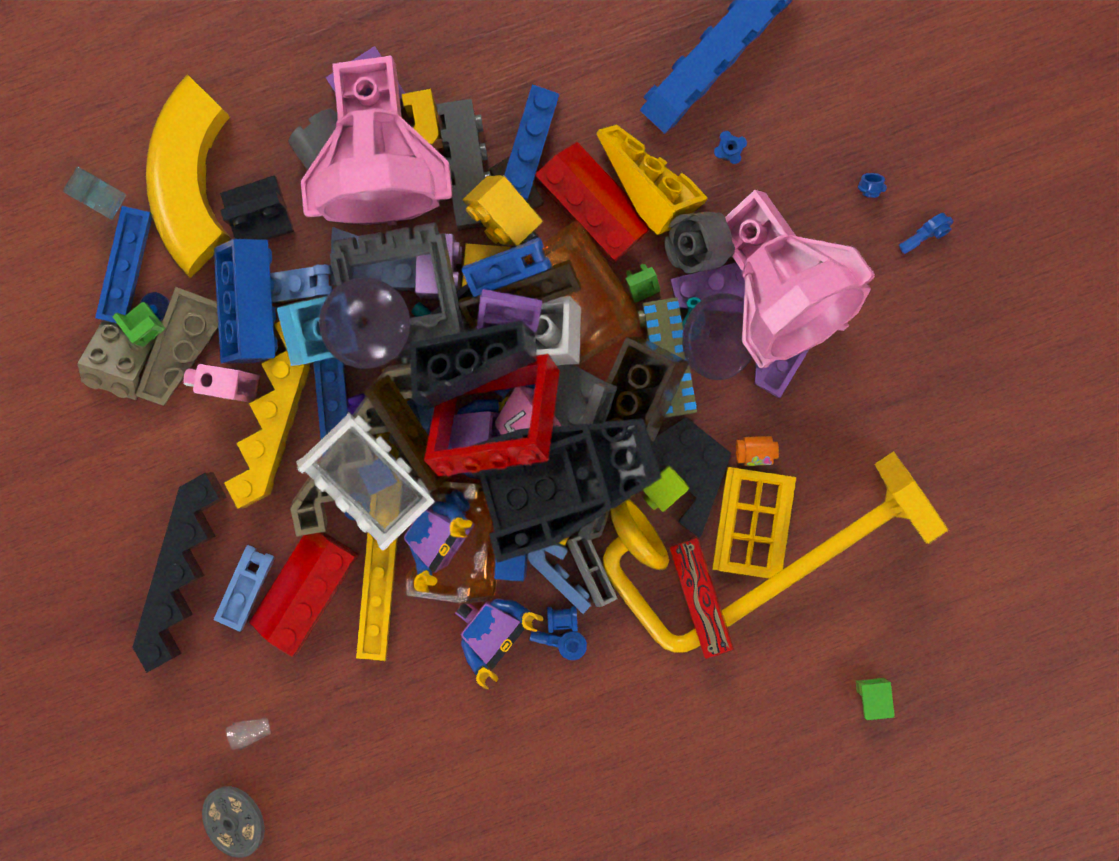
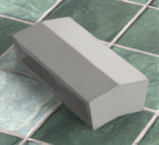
(586, 572)

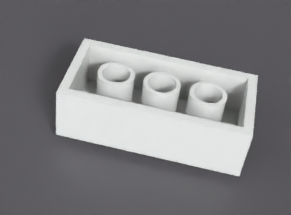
(557, 330)

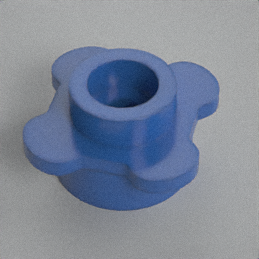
(730, 155)

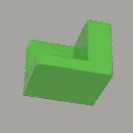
(140, 324)
(876, 698)

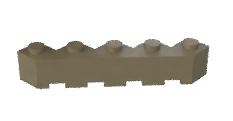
(308, 505)

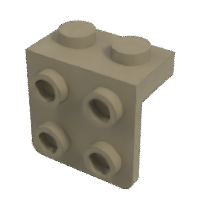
(113, 361)

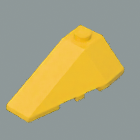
(651, 186)

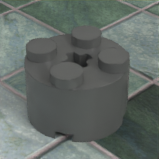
(311, 140)
(699, 242)

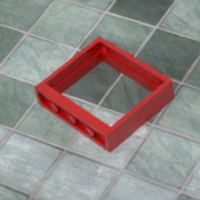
(505, 453)

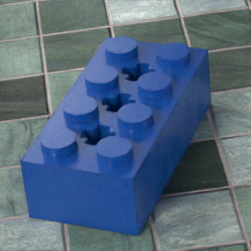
(245, 301)

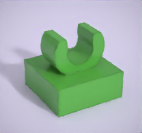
(643, 283)

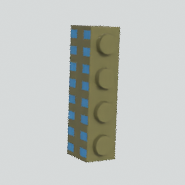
(665, 329)

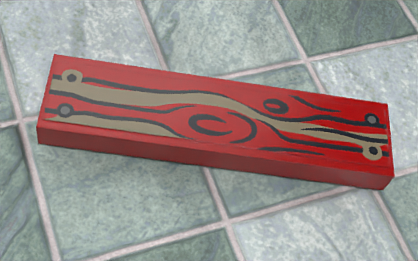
(701, 598)

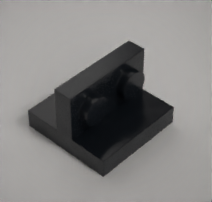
(256, 210)

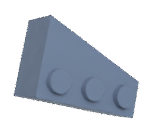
(397, 273)

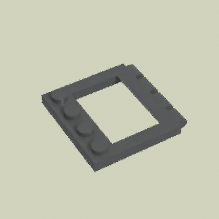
(399, 246)

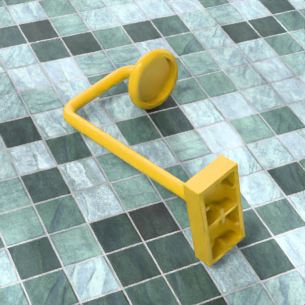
(639, 537)

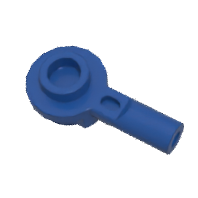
(936, 226)
(570, 645)

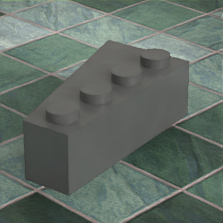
(463, 154)
(572, 393)

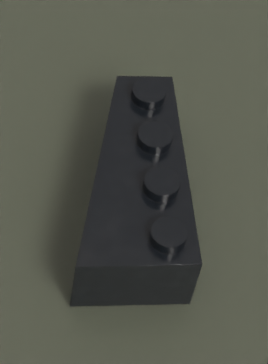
(467, 360)

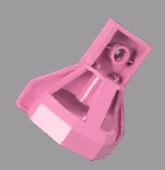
(366, 162)
(788, 294)

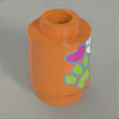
(756, 450)

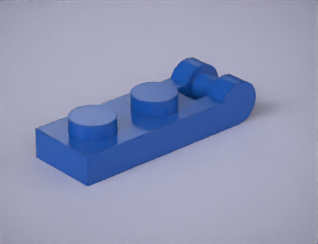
(506, 267)

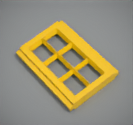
(727, 520)

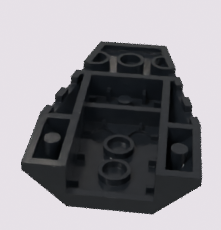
(584, 478)

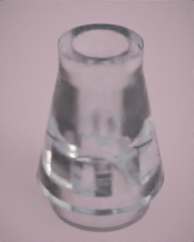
(247, 732)

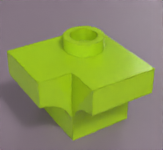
(666, 490)

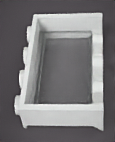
(366, 480)

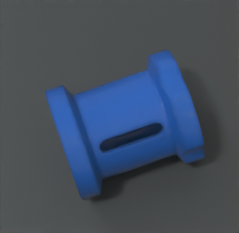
(562, 619)

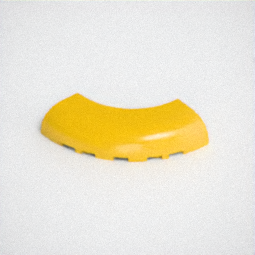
(179, 175)

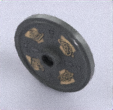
(233, 821)

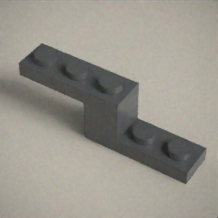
(597, 410)

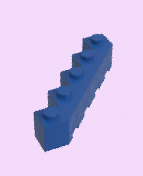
(708, 60)

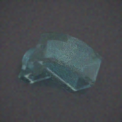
(94, 192)

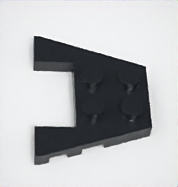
(698, 462)

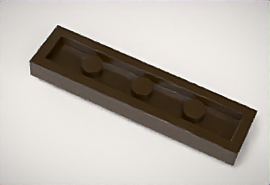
(544, 286)
(403, 427)

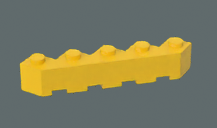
(276, 416)

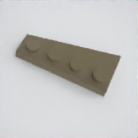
(189, 327)

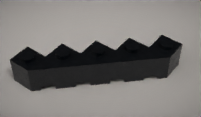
(175, 570)

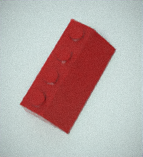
(593, 200)
(302, 591)

